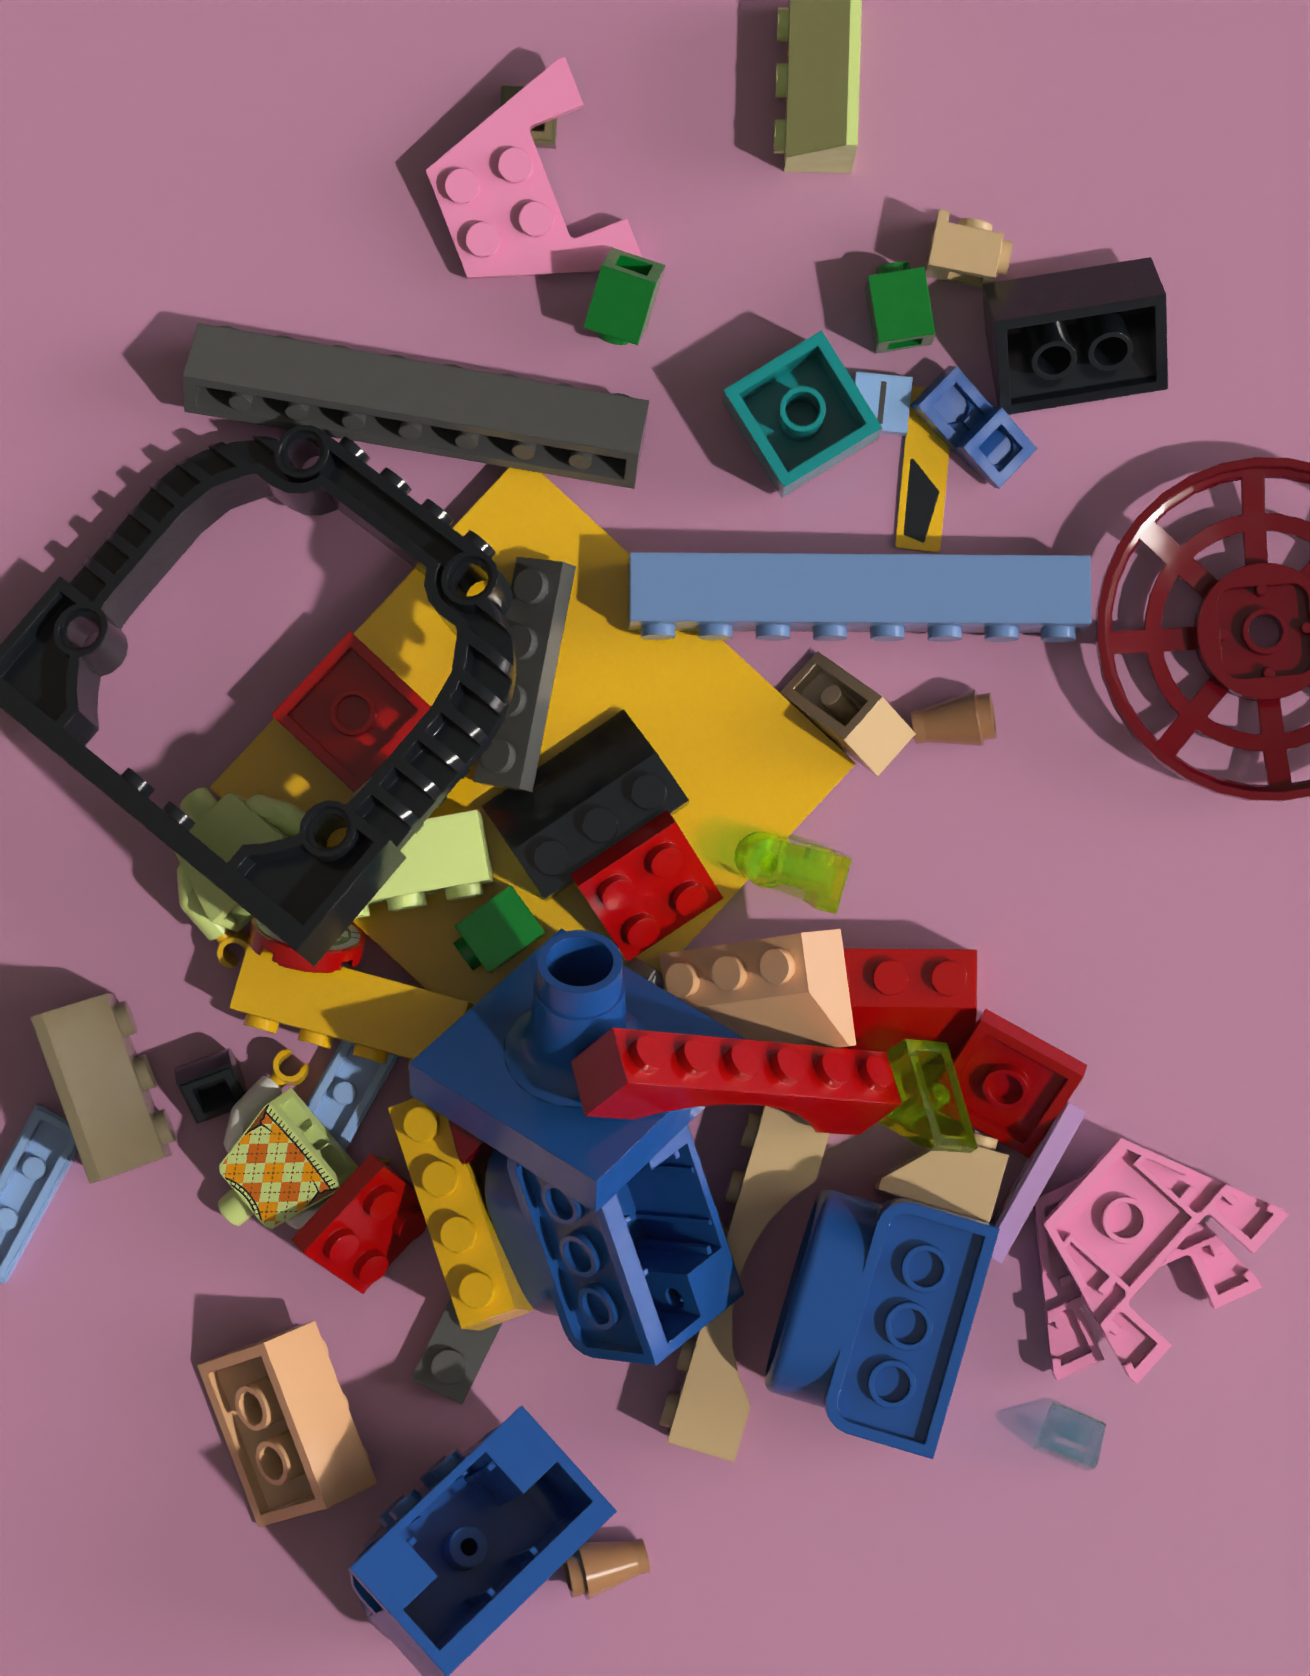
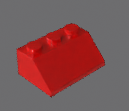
(911, 996)

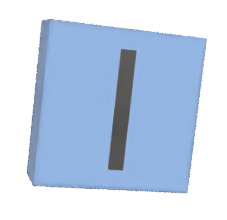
(888, 398)

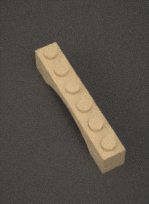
(712, 1400)

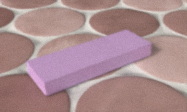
(1033, 1179)

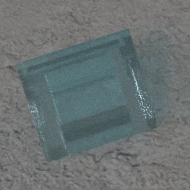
(1071, 1437)

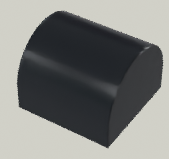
(211, 1085)

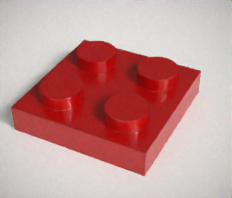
(351, 711)
(647, 885)
(1014, 1082)
(363, 1225)

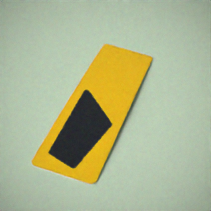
(922, 485)

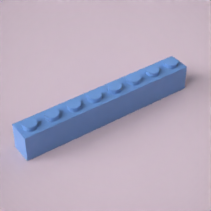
(859, 594)

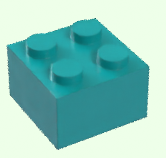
(801, 414)

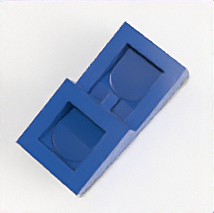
(973, 428)

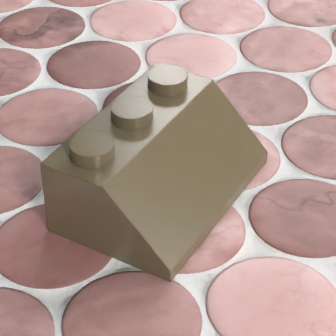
(104, 1086)

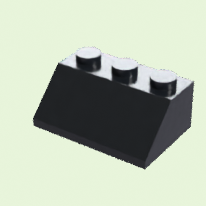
(1077, 335)
(585, 803)

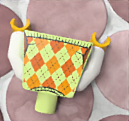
(279, 1155)

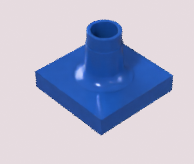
(511, 1073)

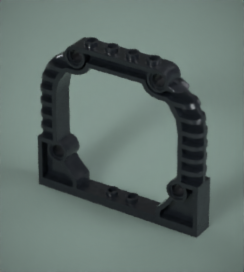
(293, 883)

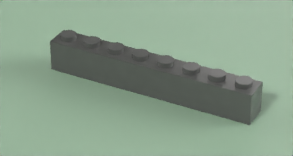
(415, 405)

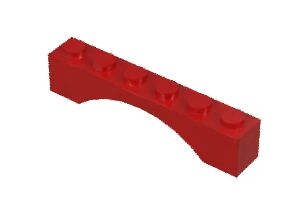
(659, 1072)

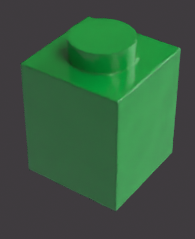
(623, 297)
(899, 307)
(497, 931)

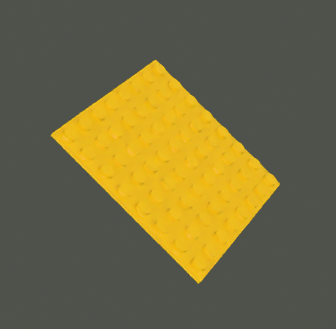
(706, 712)

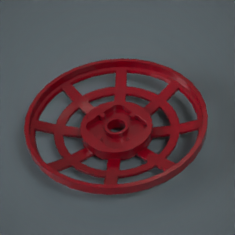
(1219, 629)

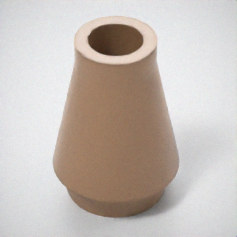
(958, 720)
(604, 1565)

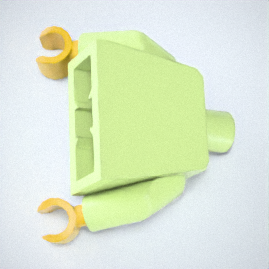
(224, 829)

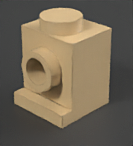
(967, 251)

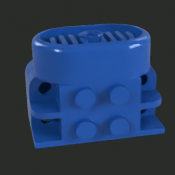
(631, 1274)
(880, 1316)
(513, 1513)

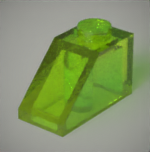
(931, 1098)

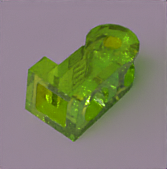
(779, 860)

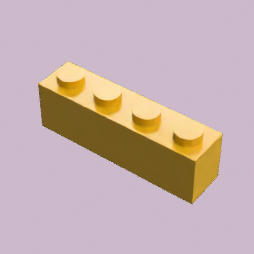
(343, 1006)
(458, 1219)

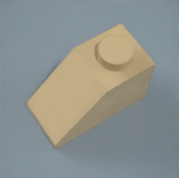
(848, 713)
(951, 1179)

